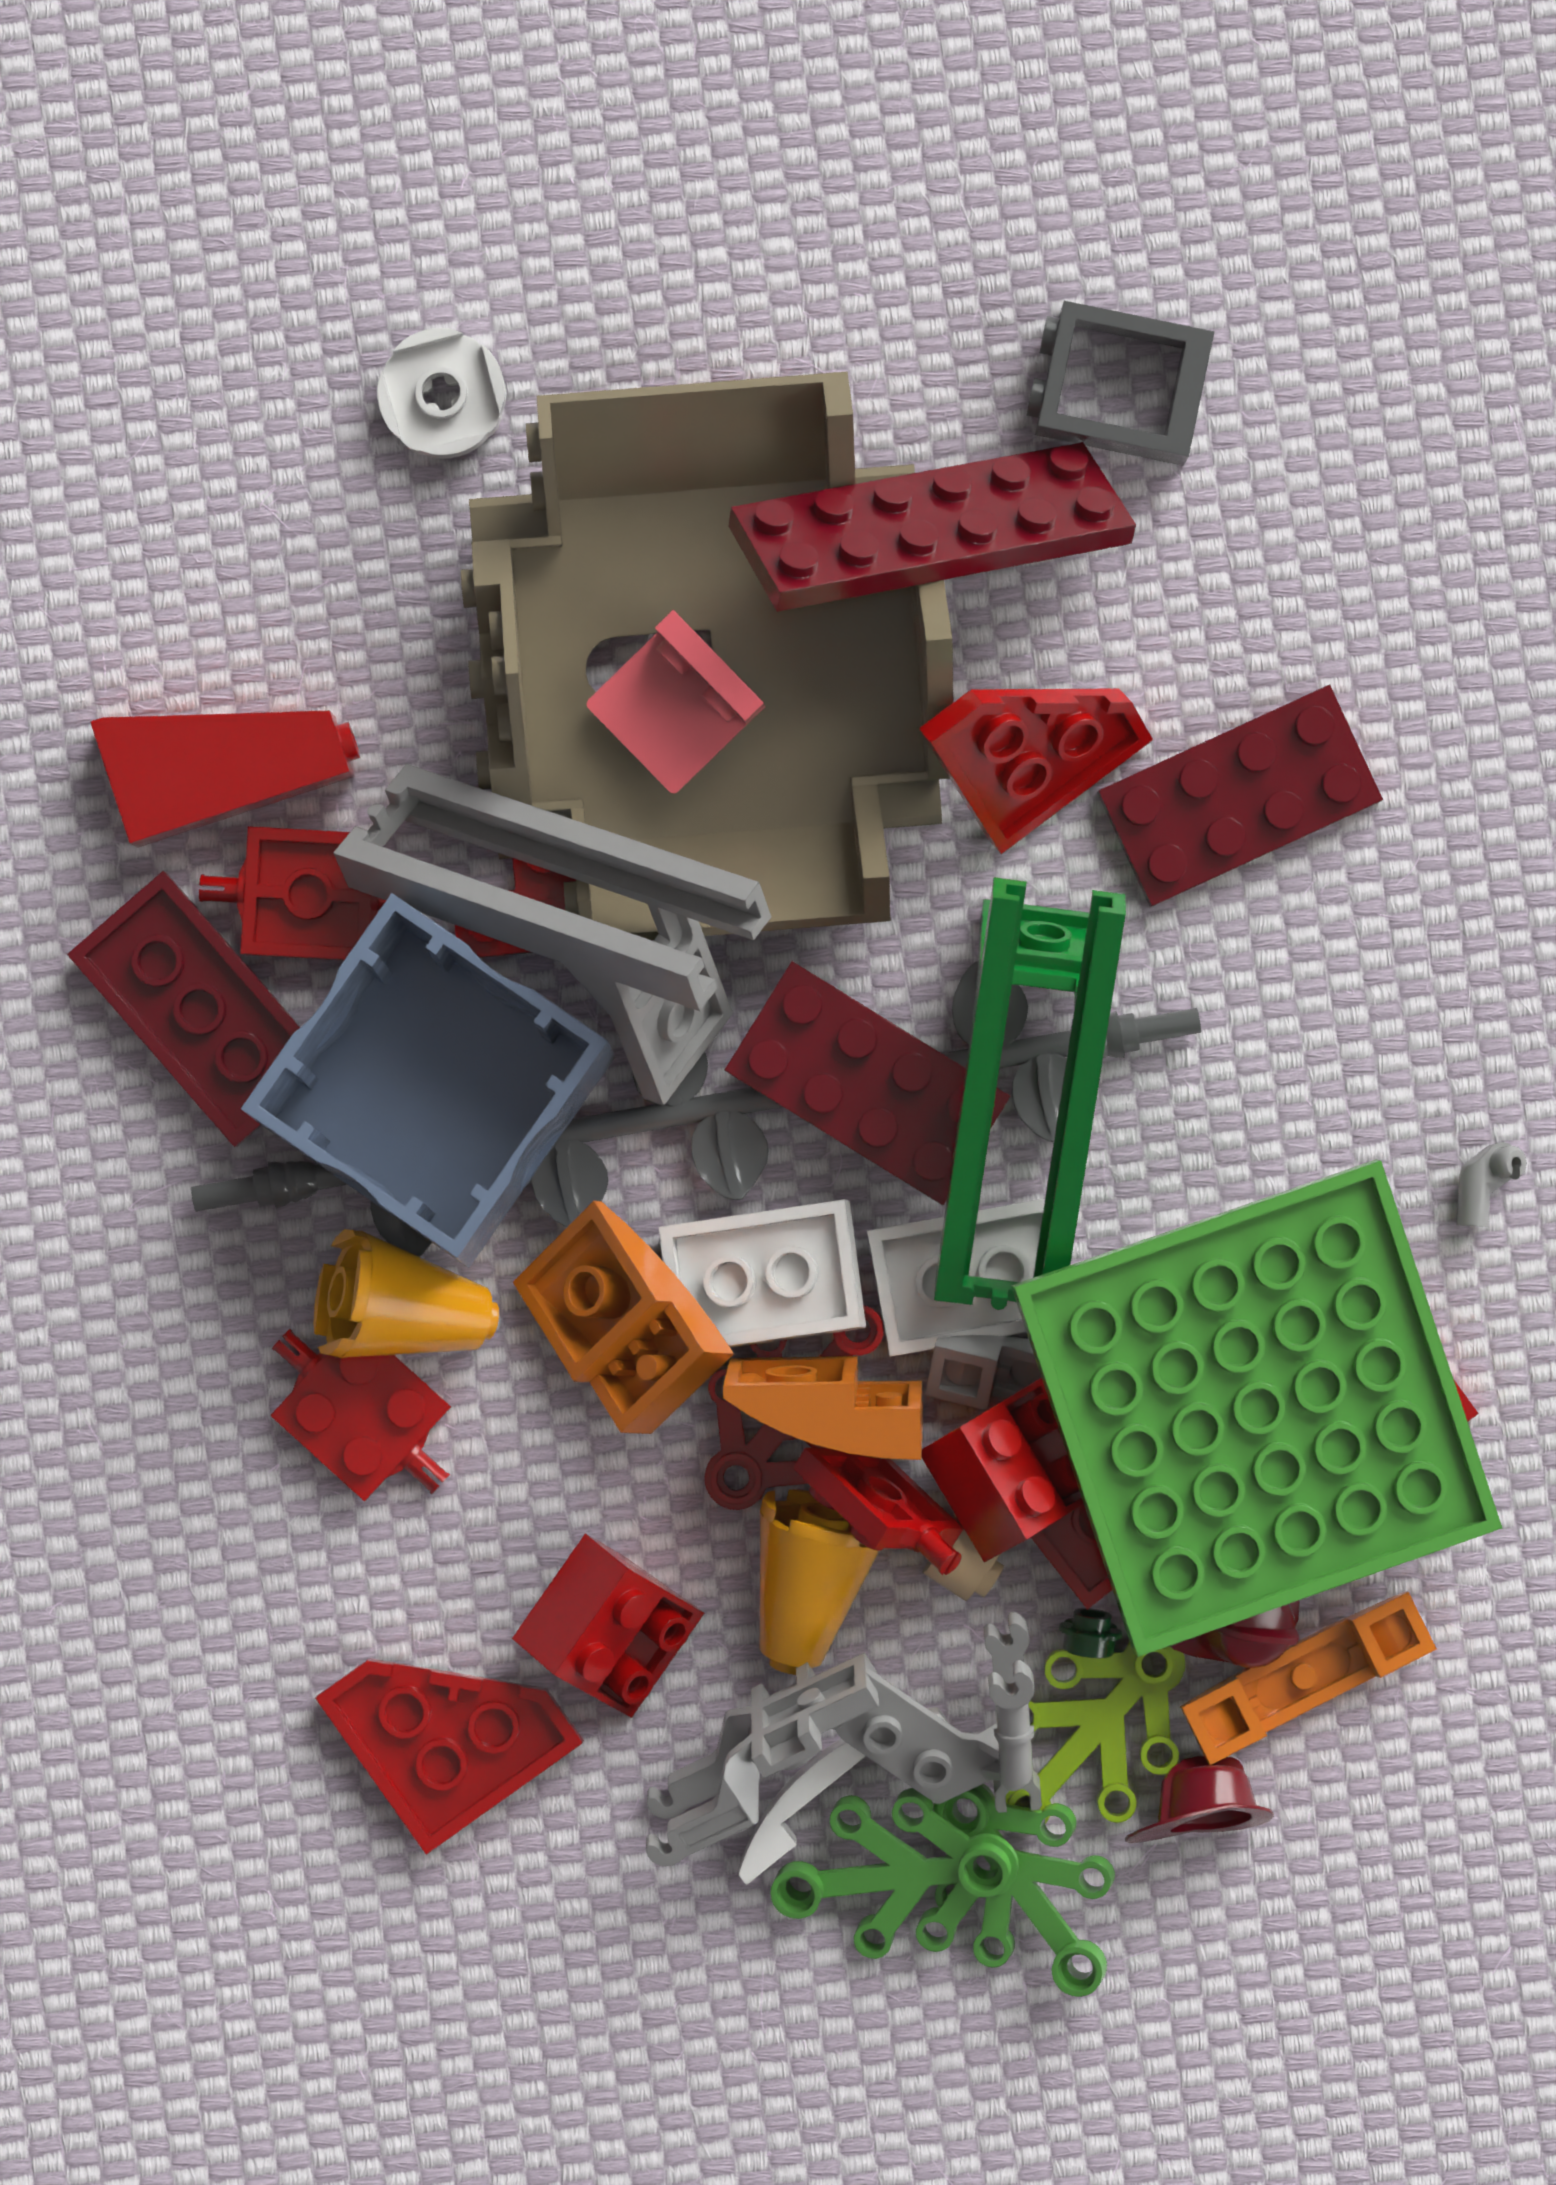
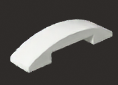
(771, 1834)

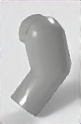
(1483, 1176)

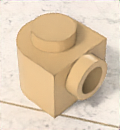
(971, 1573)

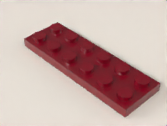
(930, 526)

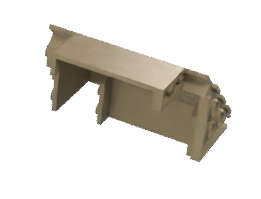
(638, 527)

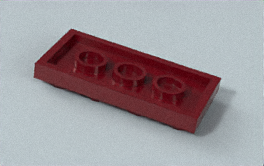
(1239, 795)
(188, 1000)
(857, 1079)

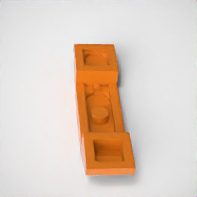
(1307, 1675)

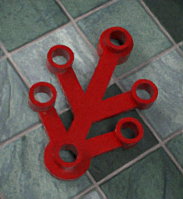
(767, 1439)

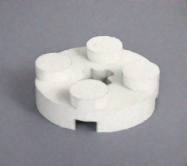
(410, 375)

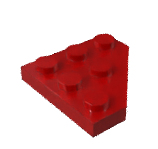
(1031, 751)
(445, 1740)

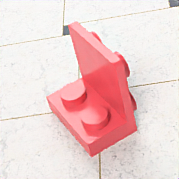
(675, 704)

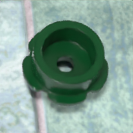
(1090, 1633)

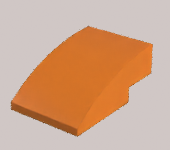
(621, 1320)
(828, 1405)

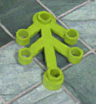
(1103, 1723)

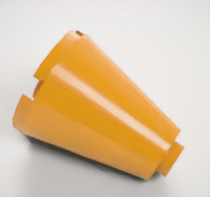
(397, 1303)
(806, 1578)

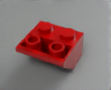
(1006, 1472)
(607, 1626)

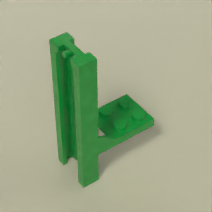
(1045, 951)

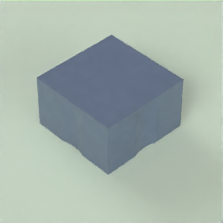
(430, 1081)

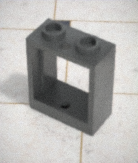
(1045, 394)

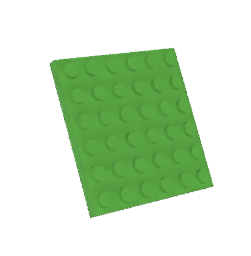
(1257, 1407)

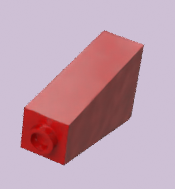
(210, 767)

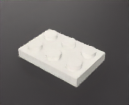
(771, 1271)
(906, 1273)

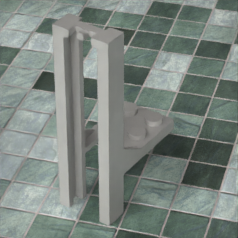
(656, 991)

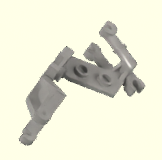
(871, 1717)

